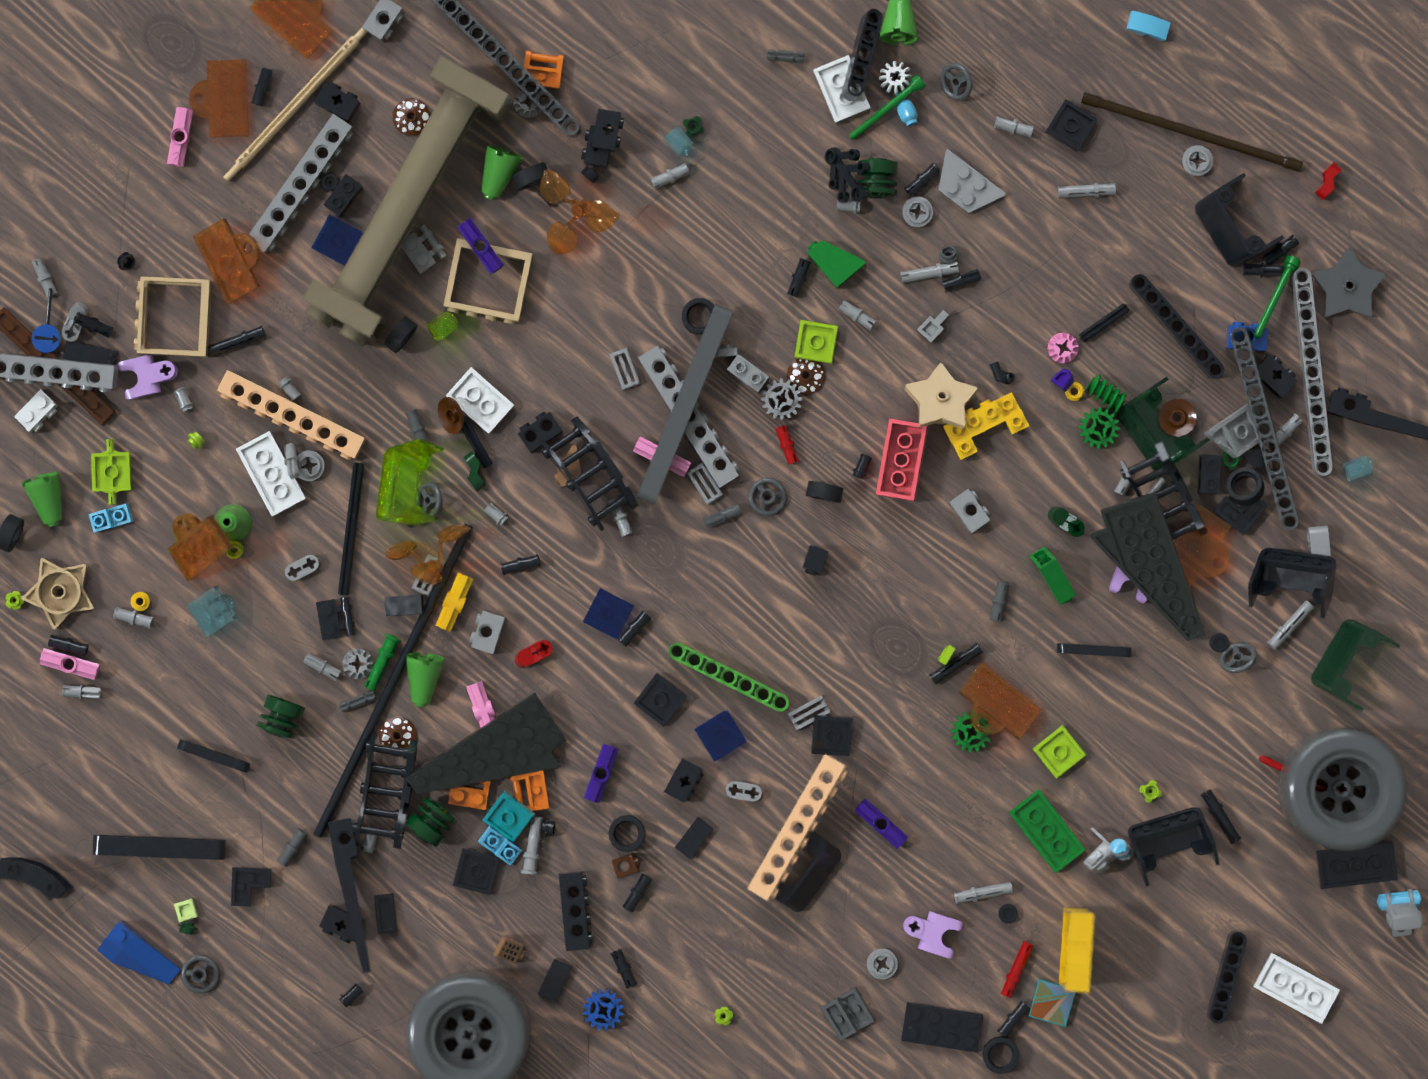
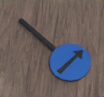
(46, 337)

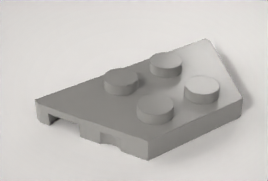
(966, 185)
(1236, 432)

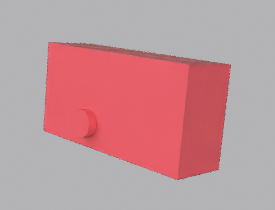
(902, 460)

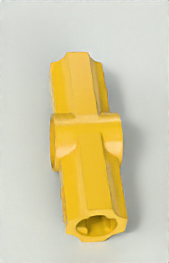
(454, 602)

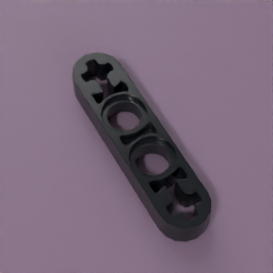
(1094, 650)
(213, 755)

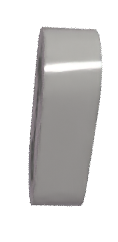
(300, 563)
(745, 786)

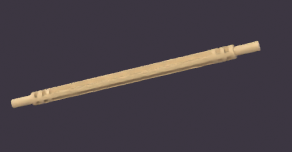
(295, 104)

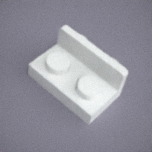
(36, 411)

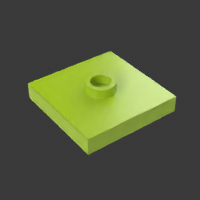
(816, 341)
(1059, 751)

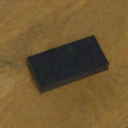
(404, 605)
(693, 837)
(385, 913)
(554, 980)

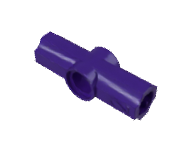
(487, 256)
(605, 760)
(872, 814)

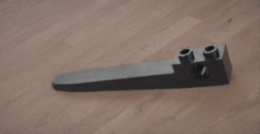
(1364, 415)
(342, 856)

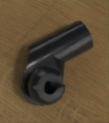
(1001, 376)

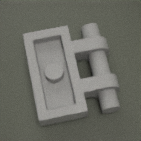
(418, 253)

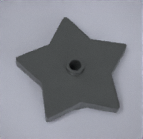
(1338, 296)

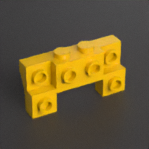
(984, 418)

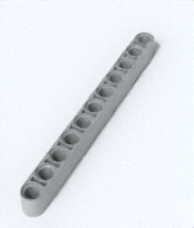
(1315, 363)

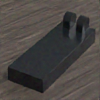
(87, 353)

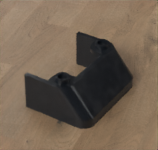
(1223, 230)
(1293, 571)
(1170, 835)
(825, 861)

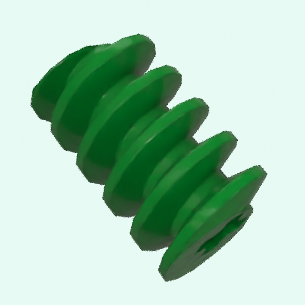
(1106, 392)

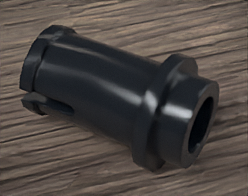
(861, 467)
(350, 995)

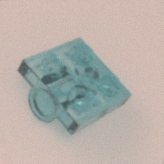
(212, 610)

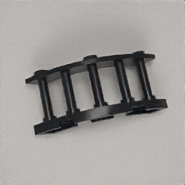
(604, 463)
(1177, 485)
(403, 794)
(36, 874)

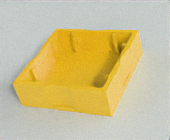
(1076, 949)

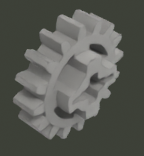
(772, 395)

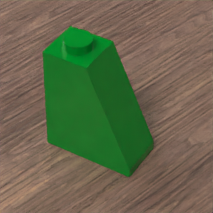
(834, 262)
(1052, 575)

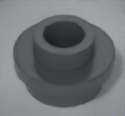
(948, 254)

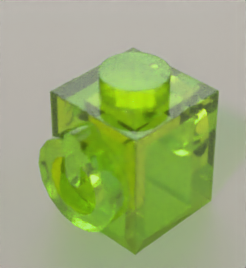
(442, 325)

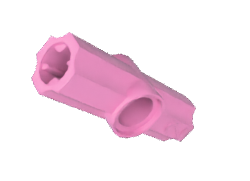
(182, 124)
(647, 449)
(81, 667)
(482, 705)

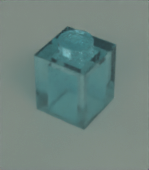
(678, 142)
(1357, 467)

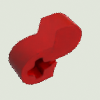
(1328, 181)
(541, 649)

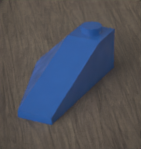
(132, 951)

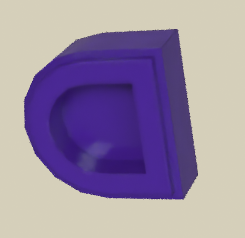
(1063, 379)

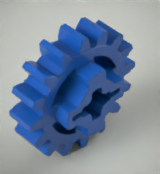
(595, 1014)

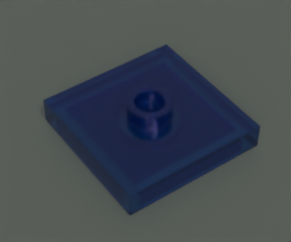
(337, 240)
(608, 613)
(720, 735)

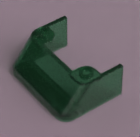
(1142, 424)
(1338, 655)

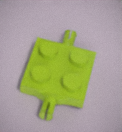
(111, 472)

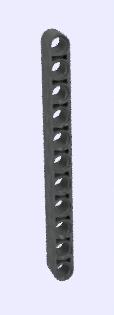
(509, 69)
(685, 404)
(1263, 438)

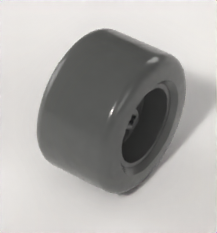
(1379, 773)
(489, 998)

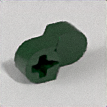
(474, 476)
(1073, 527)

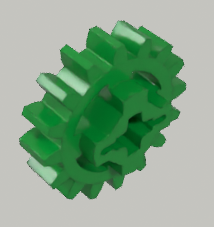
(1101, 436)
(965, 743)

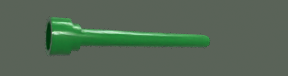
(915, 85)
(1291, 264)

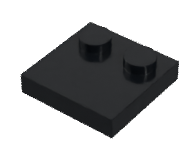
(1071, 125)
(660, 699)
(831, 735)
(476, 871)

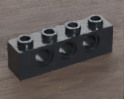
(573, 941)

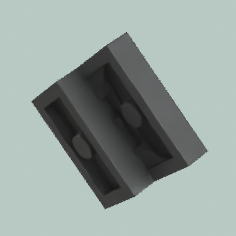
(848, 1013)

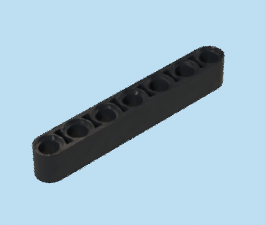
(1185, 330)
(159, 847)

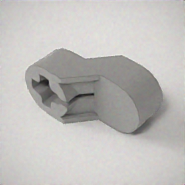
(71, 330)

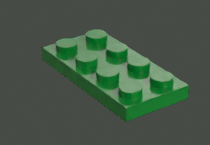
(1046, 831)

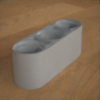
(1318, 540)

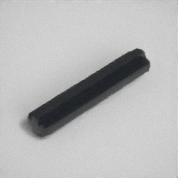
(1104, 322)
(476, 444)

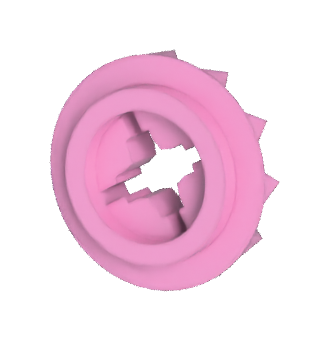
(1054, 350)

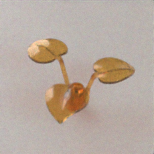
(599, 214)
(429, 571)

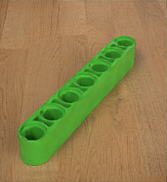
(738, 677)

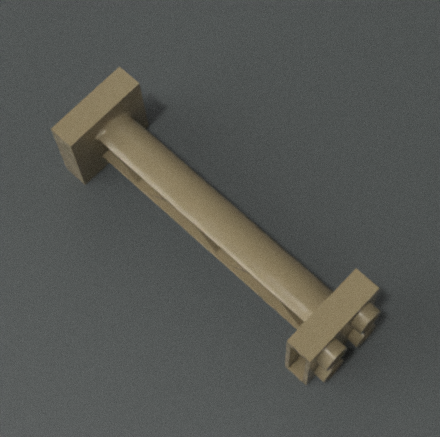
(349, 297)

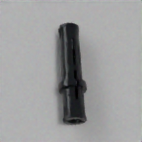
(236, 341)
(956, 663)
(1216, 809)

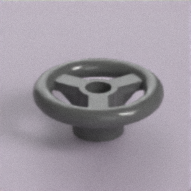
(957, 80)
(758, 485)
(431, 501)
(1239, 661)
(193, 973)

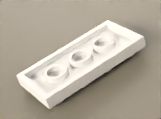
(270, 474)
(1296, 988)

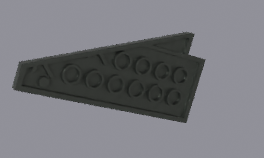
(1144, 551)
(505, 747)

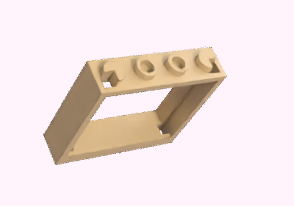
(142, 306)
(489, 314)

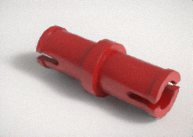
(786, 444)

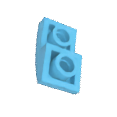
(1148, 25)
(111, 518)
(499, 845)

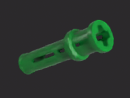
(386, 653)

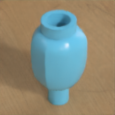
(907, 112)

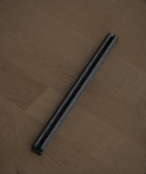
(350, 531)

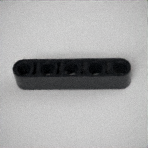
(856, 60)
(1228, 986)

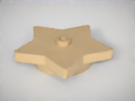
(941, 398)
(45, 593)

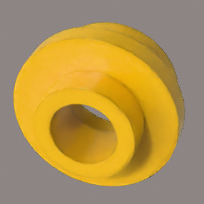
(1080, 389)
(146, 601)

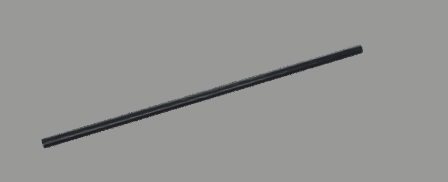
(390, 686)

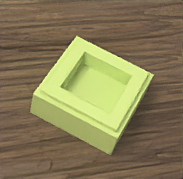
(186, 910)

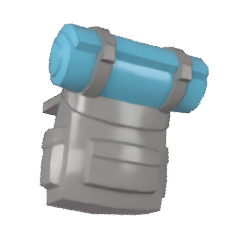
(1106, 853)
(1401, 911)

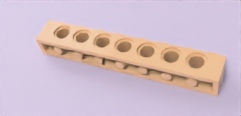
(231, 381)
(758, 884)

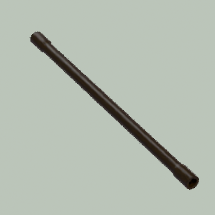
(1098, 102)

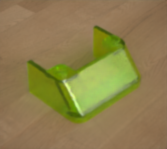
(400, 482)

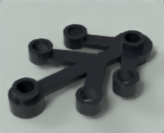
(834, 159)

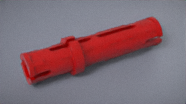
(1017, 969)

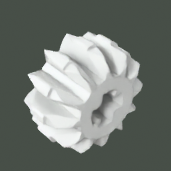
(891, 71)

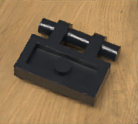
(329, 618)

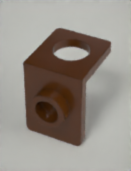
(633, 865)

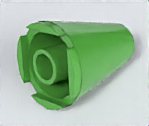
(899, 23)
(498, 170)
(45, 496)
(240, 521)
(423, 676)

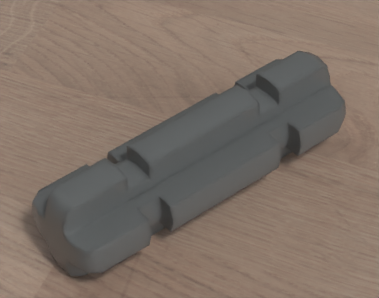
(785, 56)
(357, 701)

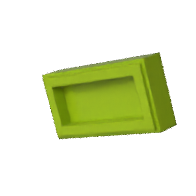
(946, 654)

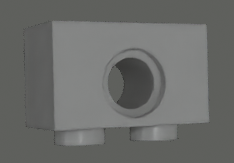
(383, 8)
(747, 373)
(959, 506)
(490, 643)

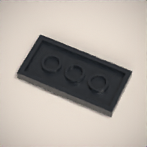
(1356, 867)
(942, 1027)

